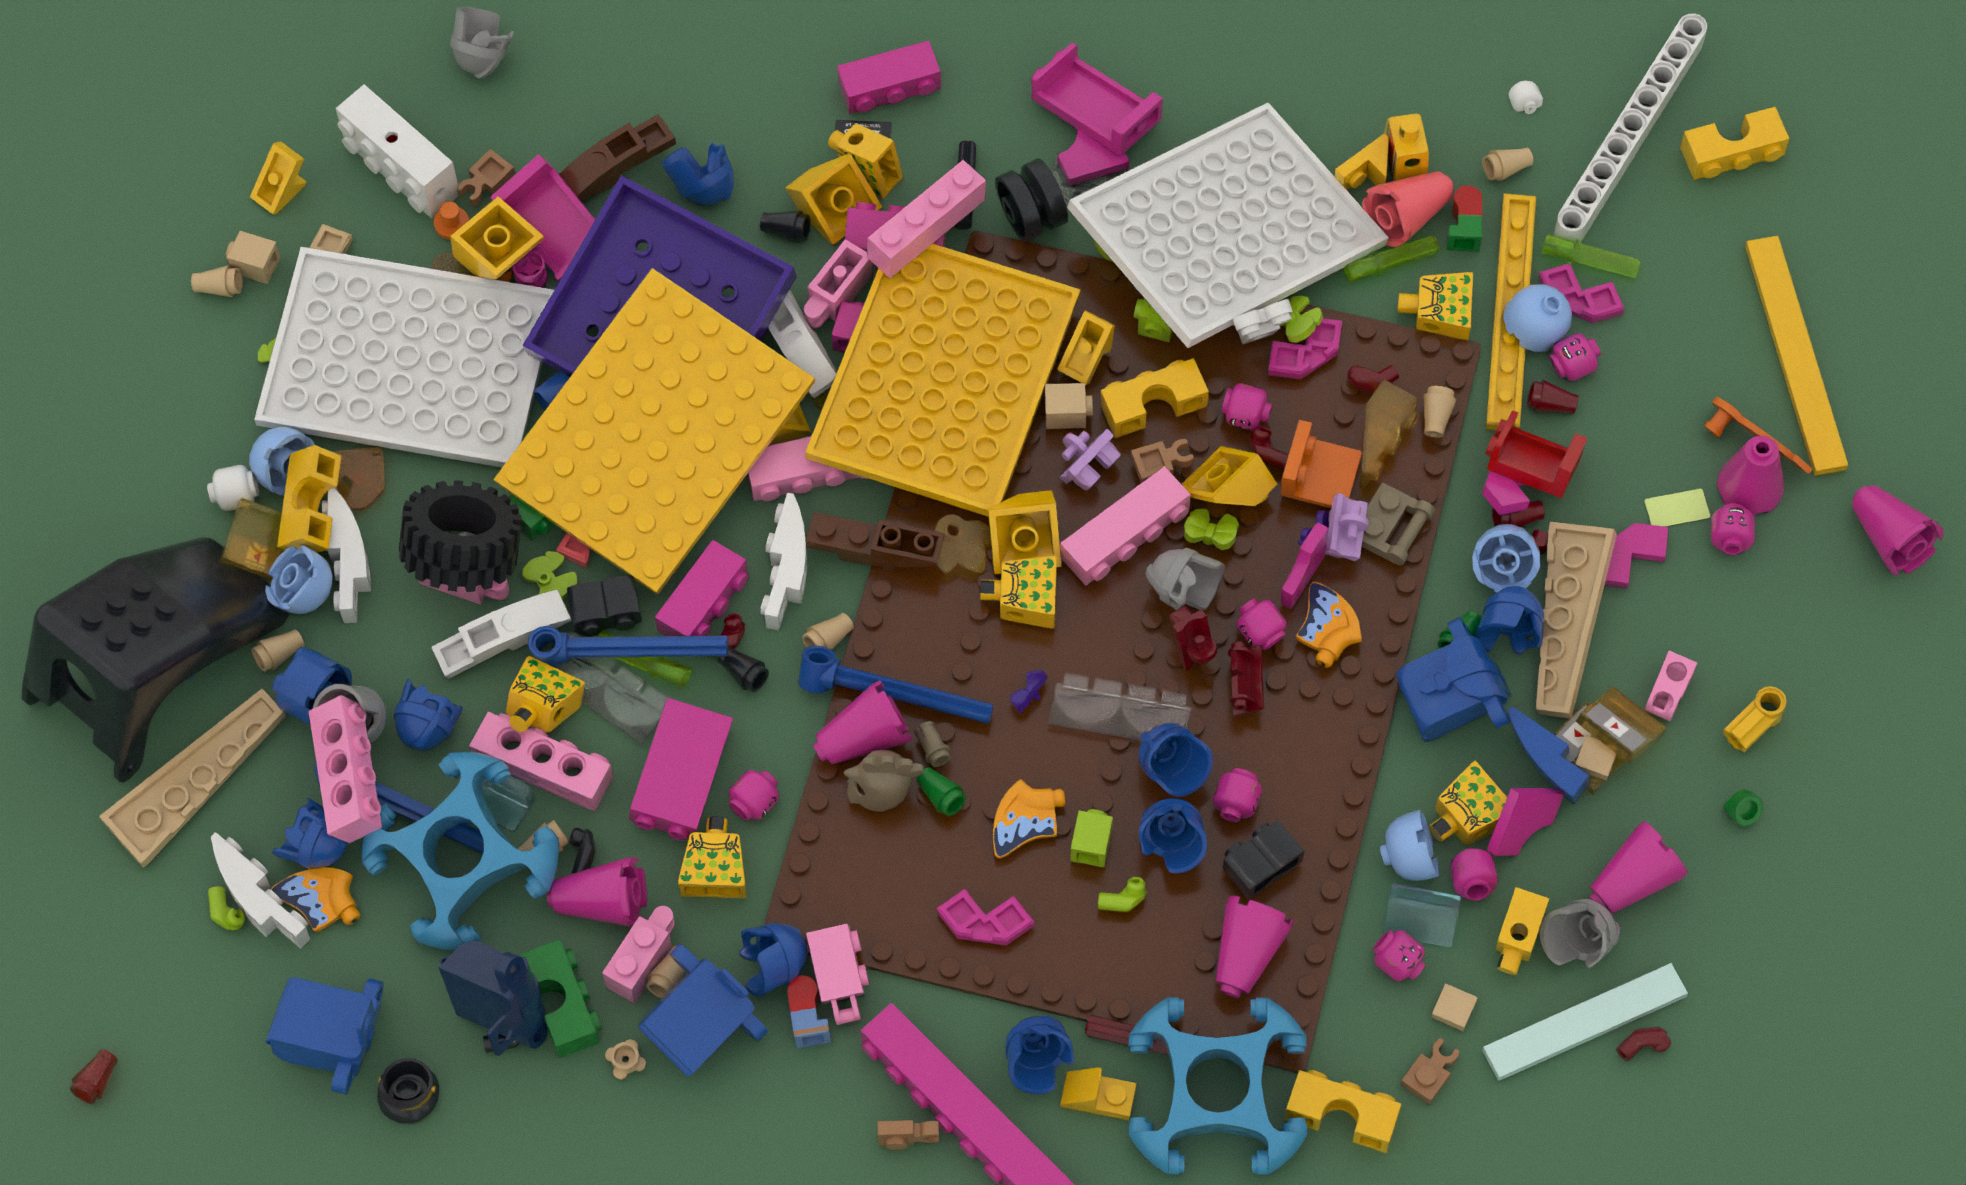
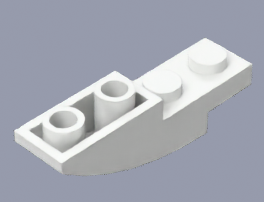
(802, 344)
(348, 555)
(788, 560)
(498, 631)
(252, 894)

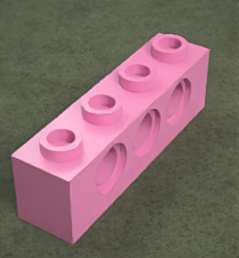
(345, 769)
(583, 789)

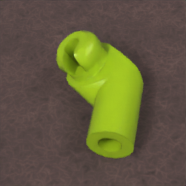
(1126, 899)
(223, 914)

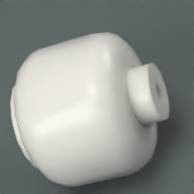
(1525, 97)

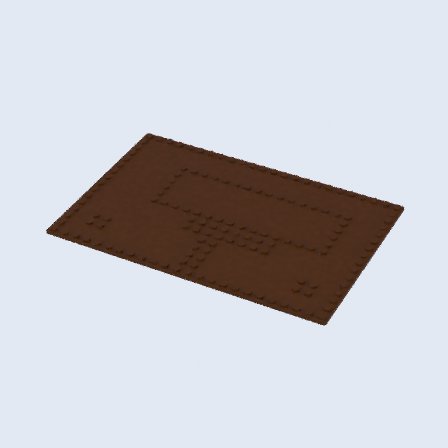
(1309, 746)

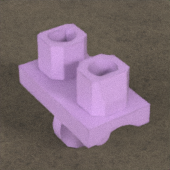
(1080, 471)
(1346, 527)

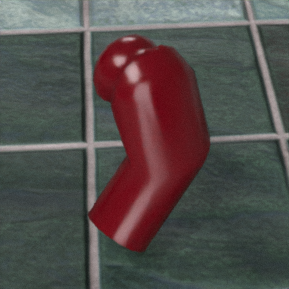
(1263, 446)

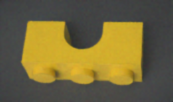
(1710, 153)
(1177, 384)
(308, 479)
(1373, 1114)

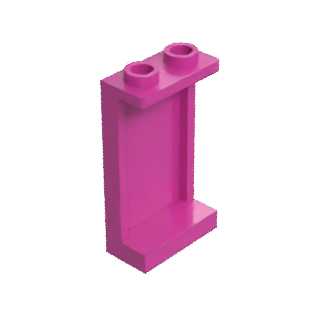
(1094, 101)
(551, 208)
(679, 769)

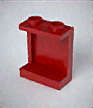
(1532, 458)

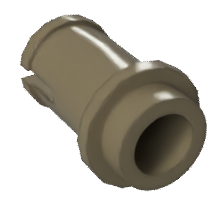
(936, 751)

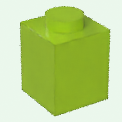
(1091, 838)

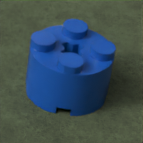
(305, 679)

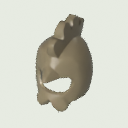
(883, 778)

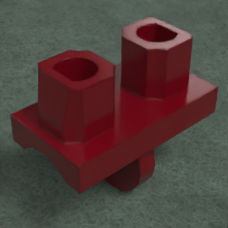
(1192, 637)

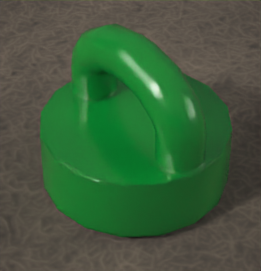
(1744, 807)

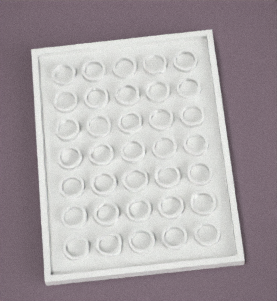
(1227, 223)
(404, 358)

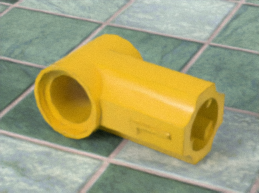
(1755, 720)

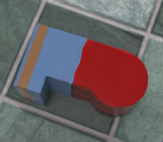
(803, 1005)

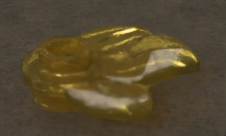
(966, 547)

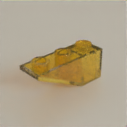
(1385, 420)

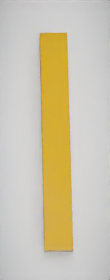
(1512, 276)
(1796, 356)

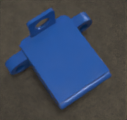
(1454, 685)
(699, 1013)
(326, 1027)

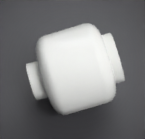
(231, 485)

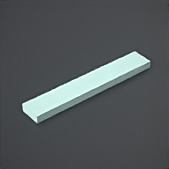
(1584, 1022)

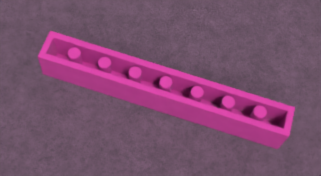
(956, 1102)

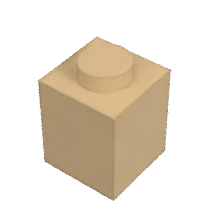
(253, 256)
(1067, 406)

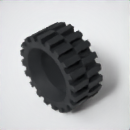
(458, 558)

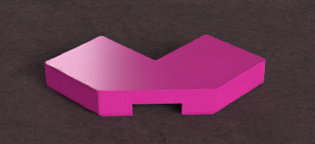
(1588, 304)
(1299, 360)
(1504, 494)
(1636, 542)
(997, 927)

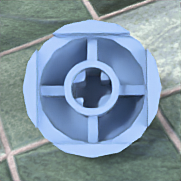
(1538, 317)
(271, 456)
(1506, 557)
(299, 580)
(1410, 848)

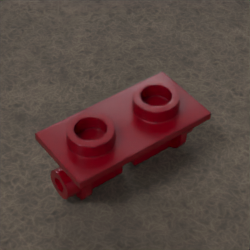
(1246, 678)

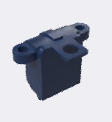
(496, 994)

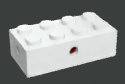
(397, 151)

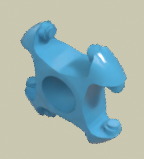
(498, 861)
(1190, 1119)

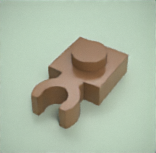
(487, 174)
(1155, 456)
(1428, 1075)
(899, 1134)

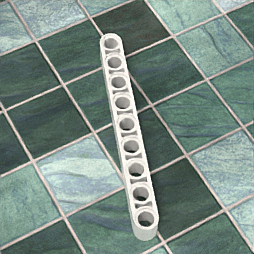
(1636, 117)

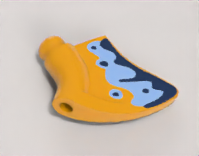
(1329, 624)
(1025, 816)
(320, 896)

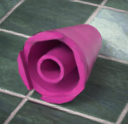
(1753, 476)
(1896, 529)
(862, 727)
(1637, 870)
(602, 893)
(1248, 944)

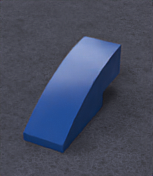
(1548, 756)

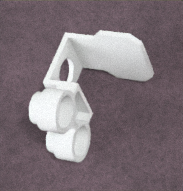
(1262, 322)

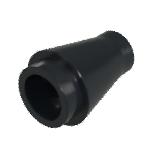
(788, 225)
(746, 670)

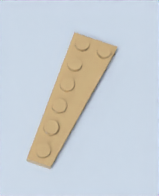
(1574, 588)
(175, 792)

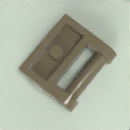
(1384, 516)

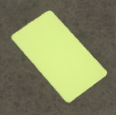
(1677, 508)

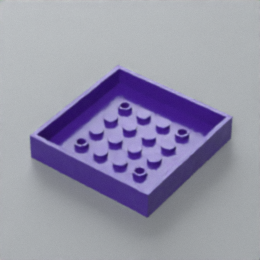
(680, 247)

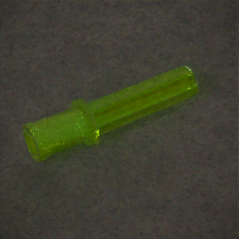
(1591, 256)
(1391, 258)
(658, 667)

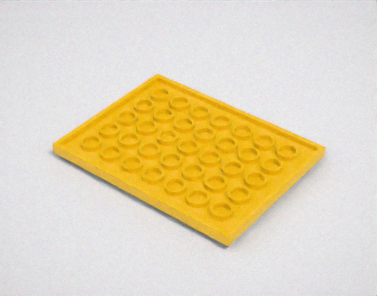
(944, 377)
(654, 431)

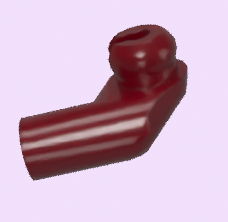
(1370, 380)
(734, 629)
(1642, 1038)

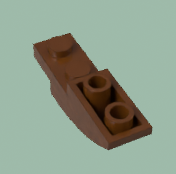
(615, 154)
(877, 545)

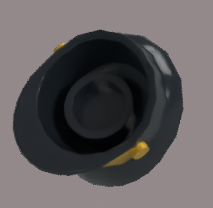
(407, 1091)

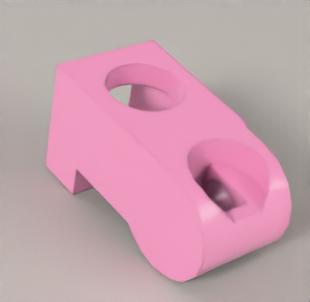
(1670, 685)

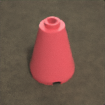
(1407, 204)

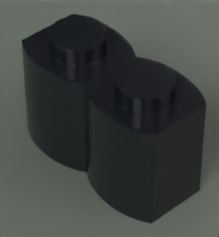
(604, 605)
(1262, 859)

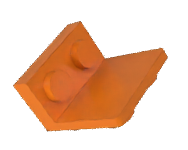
(1318, 469)

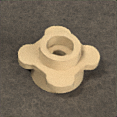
(625, 1049)

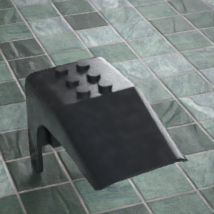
(140, 635)

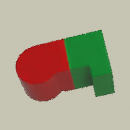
(1468, 214)

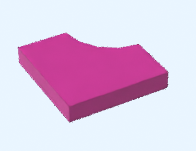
(1089, 160)
(1307, 562)
(1522, 815)

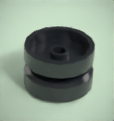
(1031, 200)

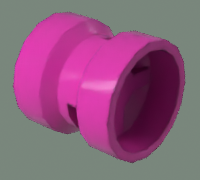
(529, 265)

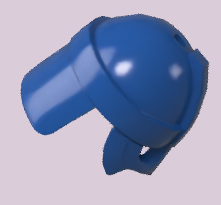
(701, 184)
(1515, 614)
(424, 718)
(1175, 759)
(1175, 833)
(308, 840)
(780, 955)
(1034, 1052)

